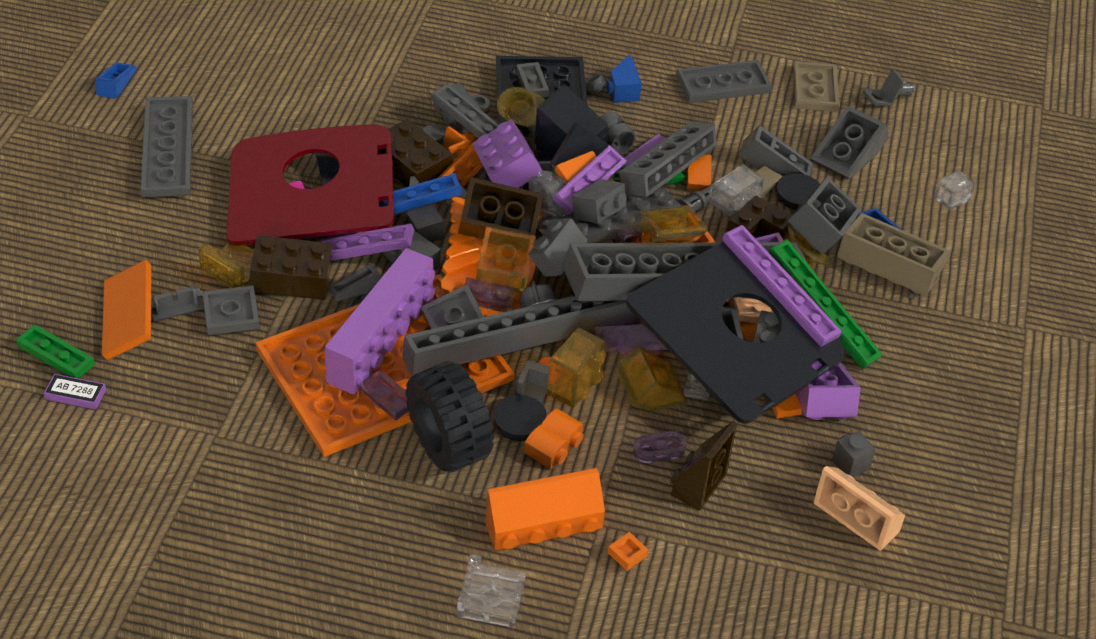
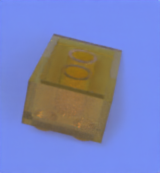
(671, 225)

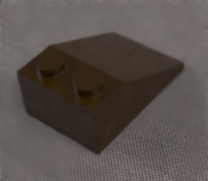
(704, 468)

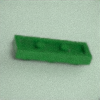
(55, 352)

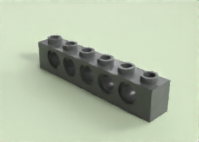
(668, 158)

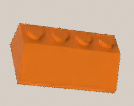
(545, 509)

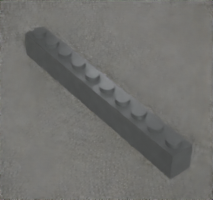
(510, 331)

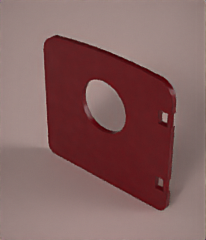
(349, 203)

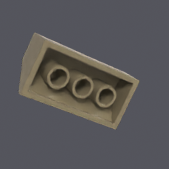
(892, 254)

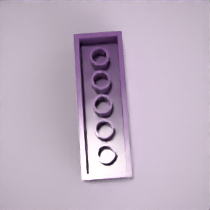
(379, 321)

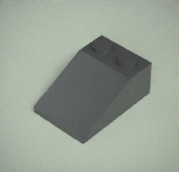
(851, 143)

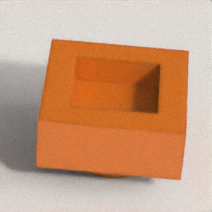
(628, 551)

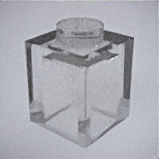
(954, 190)

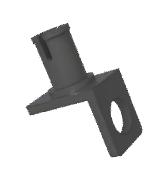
(890, 90)

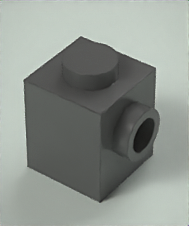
(853, 454)

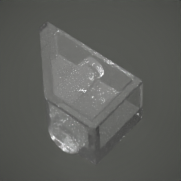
(548, 185)

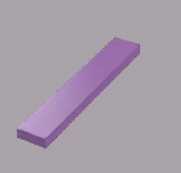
(781, 285)

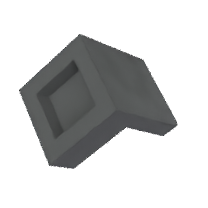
(533, 380)

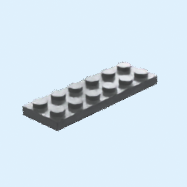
(167, 146)

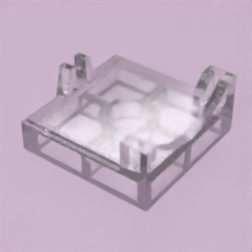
(491, 593)

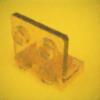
(227, 265)

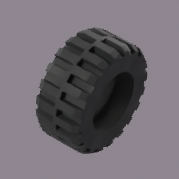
(449, 416)

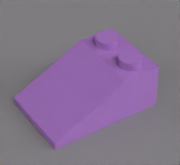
(831, 395)

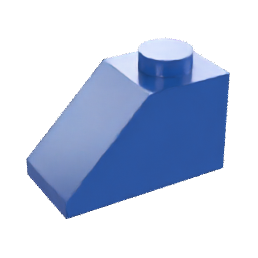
(624, 82)

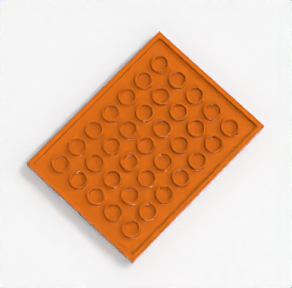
(336, 416)

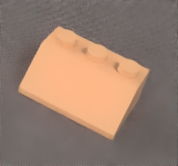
(858, 507)

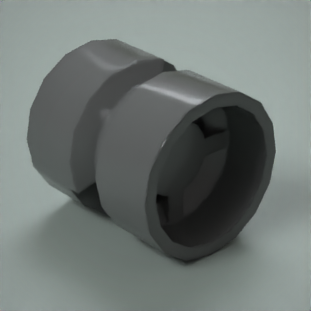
(619, 134)

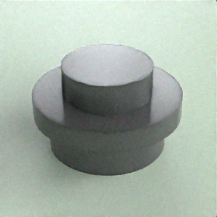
(596, 83)

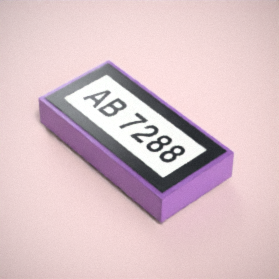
(75, 391)

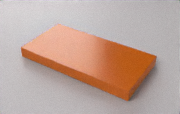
(126, 310)

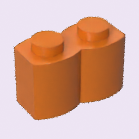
(554, 439)

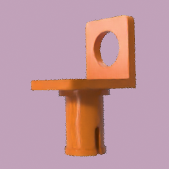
(457, 142)

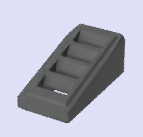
(355, 284)

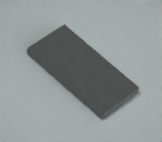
(723, 81)

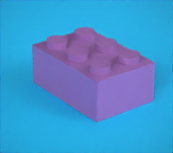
(507, 155)

